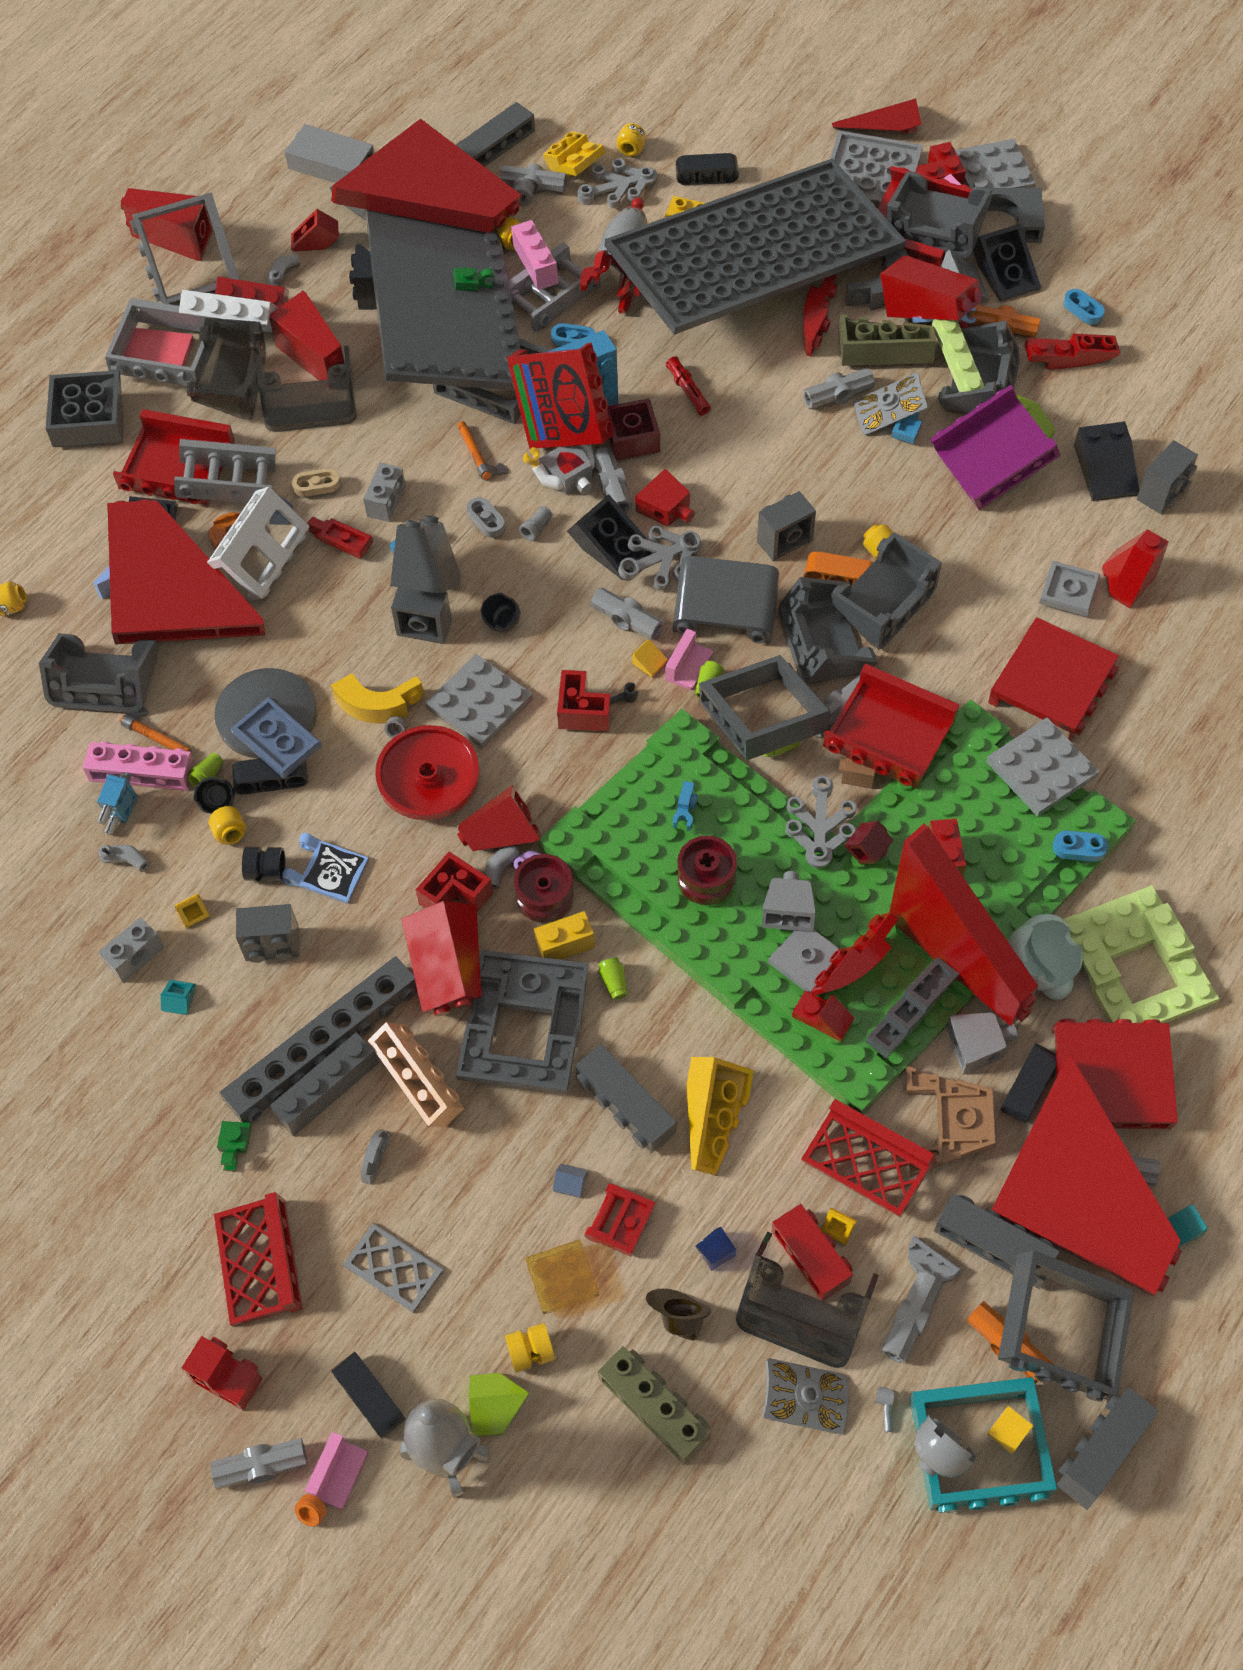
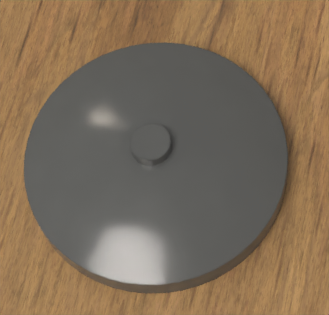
(252, 689)

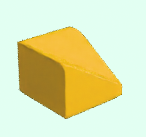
(1010, 1430)

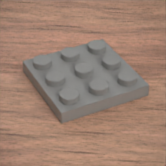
(996, 166)
(479, 701)
(1042, 766)

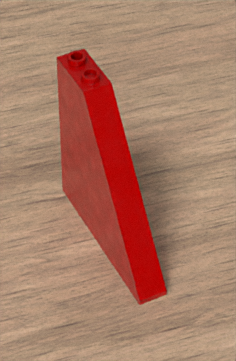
(430, 181)
(164, 582)
(951, 923)
(1086, 1191)

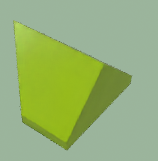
(493, 1403)

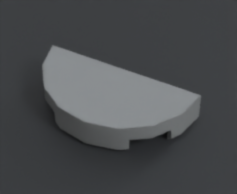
(374, 1155)
(927, 1260)

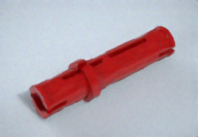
(683, 378)

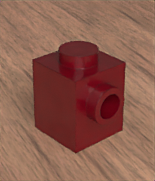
(869, 842)

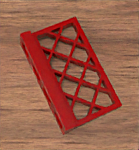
(880, 1136)
(282, 1255)

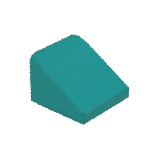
(177, 997)
(1188, 1224)

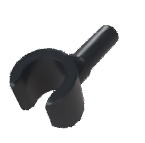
(626, 694)

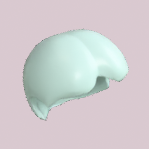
(1048, 954)

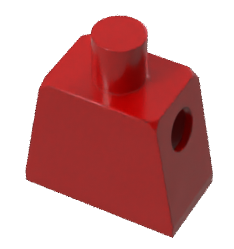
(664, 500)

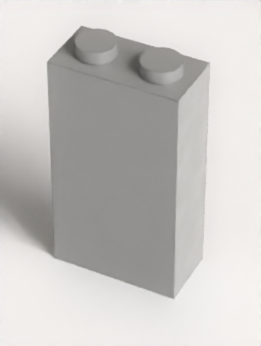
(325, 153)

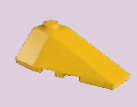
(714, 1100)

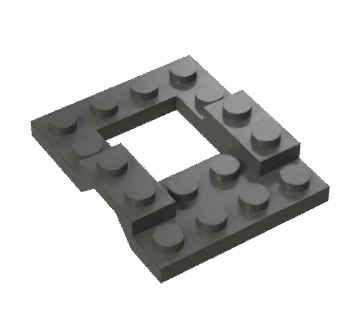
(526, 985)

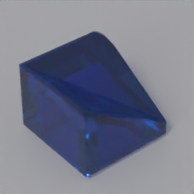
(716, 1248)

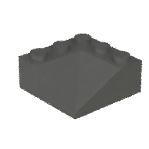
(85, 409)

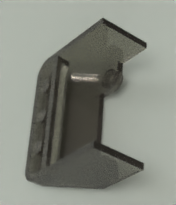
(308, 403)
(797, 1319)

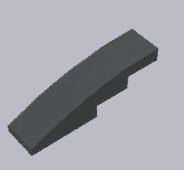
(912, 1007)

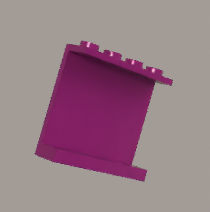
(994, 447)

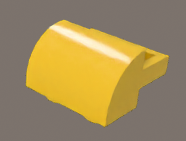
(572, 154)

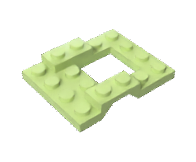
(1126, 927)

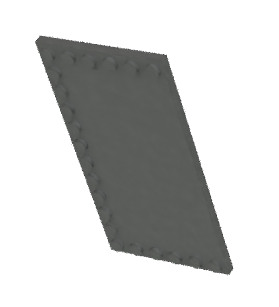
(753, 245)
(425, 323)

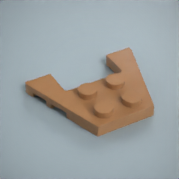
(963, 1116)

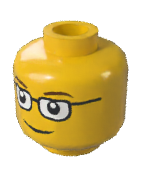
(631, 139)
(11, 598)

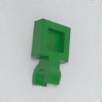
(469, 279)
(233, 1140)

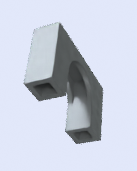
(1024, 206)

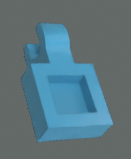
(907, 428)
(687, 801)

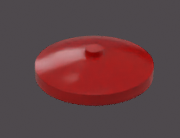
(427, 772)

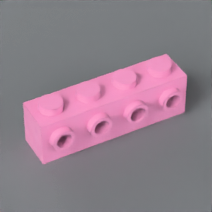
(146, 765)

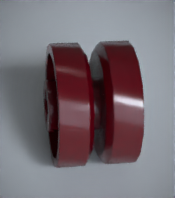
(706, 870)
(544, 888)

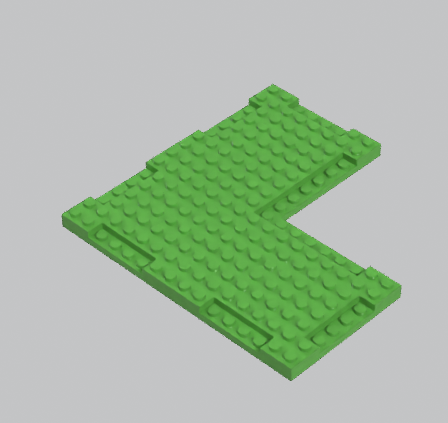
(628, 858)

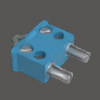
(116, 801)

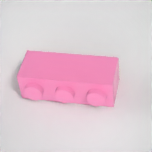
(535, 255)

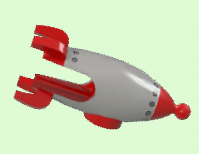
(626, 220)

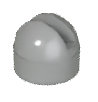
(390, 727)

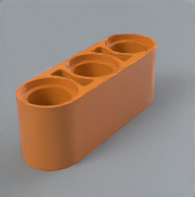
(835, 567)

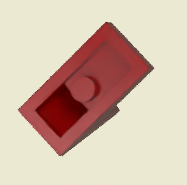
(825, 1016)

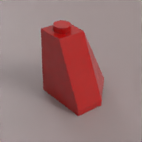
(1134, 567)
(499, 823)

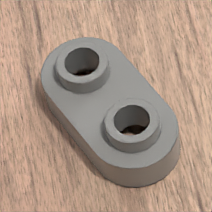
(487, 518)

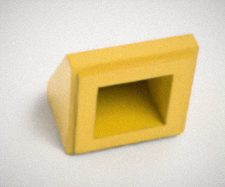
(649, 658)

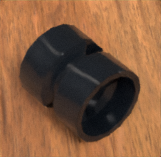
(264, 864)

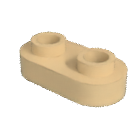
(316, 482)

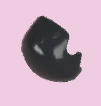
(500, 612)
(213, 793)

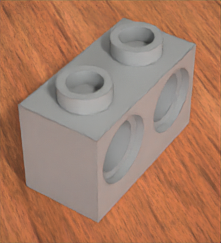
(384, 492)

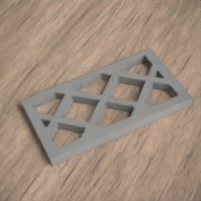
(393, 1291)

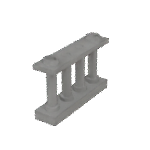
(555, 305)
(223, 455)

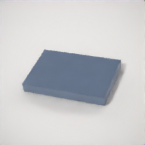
(276, 737)

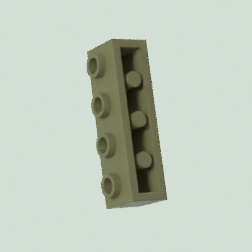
(654, 1405)

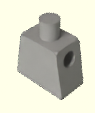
(789, 904)
(979, 1039)

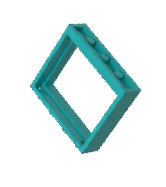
(979, 1393)

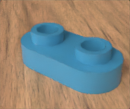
(1083, 306)
(567, 333)
(1081, 846)

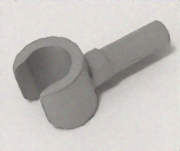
(885, 1397)

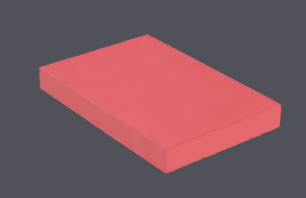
(160, 346)

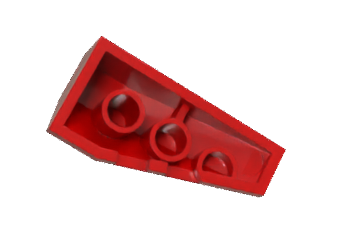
(891, 118)

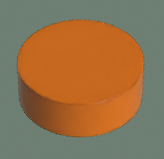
(310, 1510)

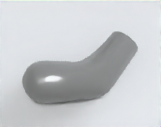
(280, 266)
(123, 854)
(499, 861)

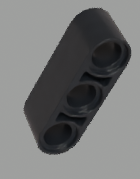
(707, 169)
(257, 777)
(1030, 1083)
(368, 1395)

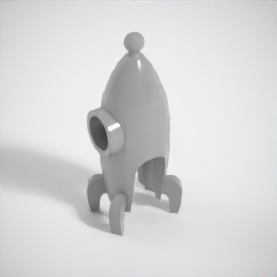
(441, 1441)

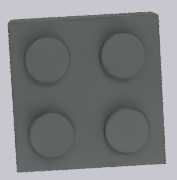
(1168, 477)
(786, 525)
(421, 615)
(267, 932)

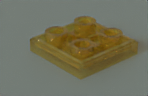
(562, 1276)

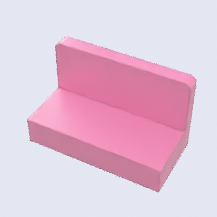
(686, 661)
(336, 1471)

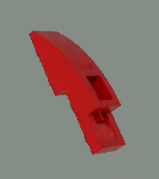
(816, 314)
(1076, 352)
(854, 962)

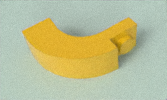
(376, 706)

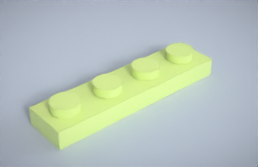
(957, 355)

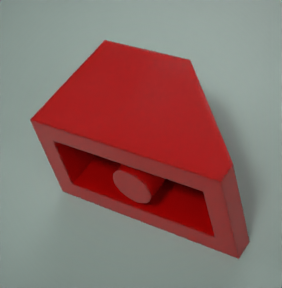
(315, 233)

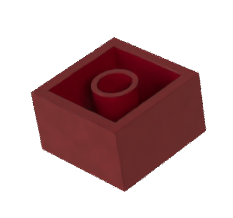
(633, 429)

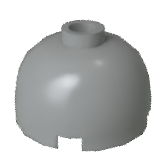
(942, 1450)

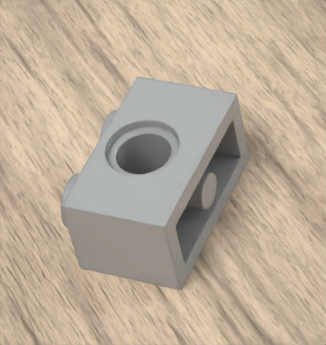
(131, 949)

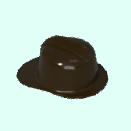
(679, 1312)

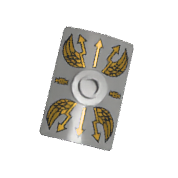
(890, 404)
(805, 1396)

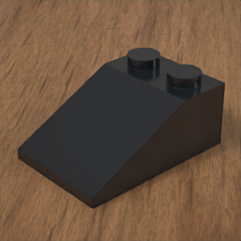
(1006, 262)
(1107, 460)
(606, 535)

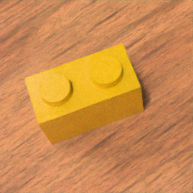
(565, 937)

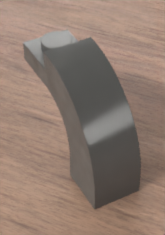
(871, 291)

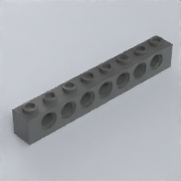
(304, 1042)

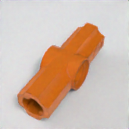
(1018, 323)
(991, 1325)

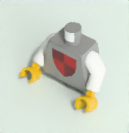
(564, 468)

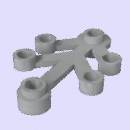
(643, 177)
(660, 554)
(819, 824)

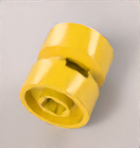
(529, 1347)

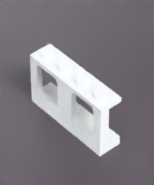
(227, 308)
(250, 531)

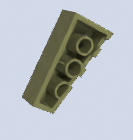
(885, 342)

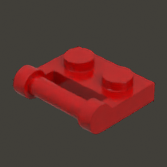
(628, 1224)

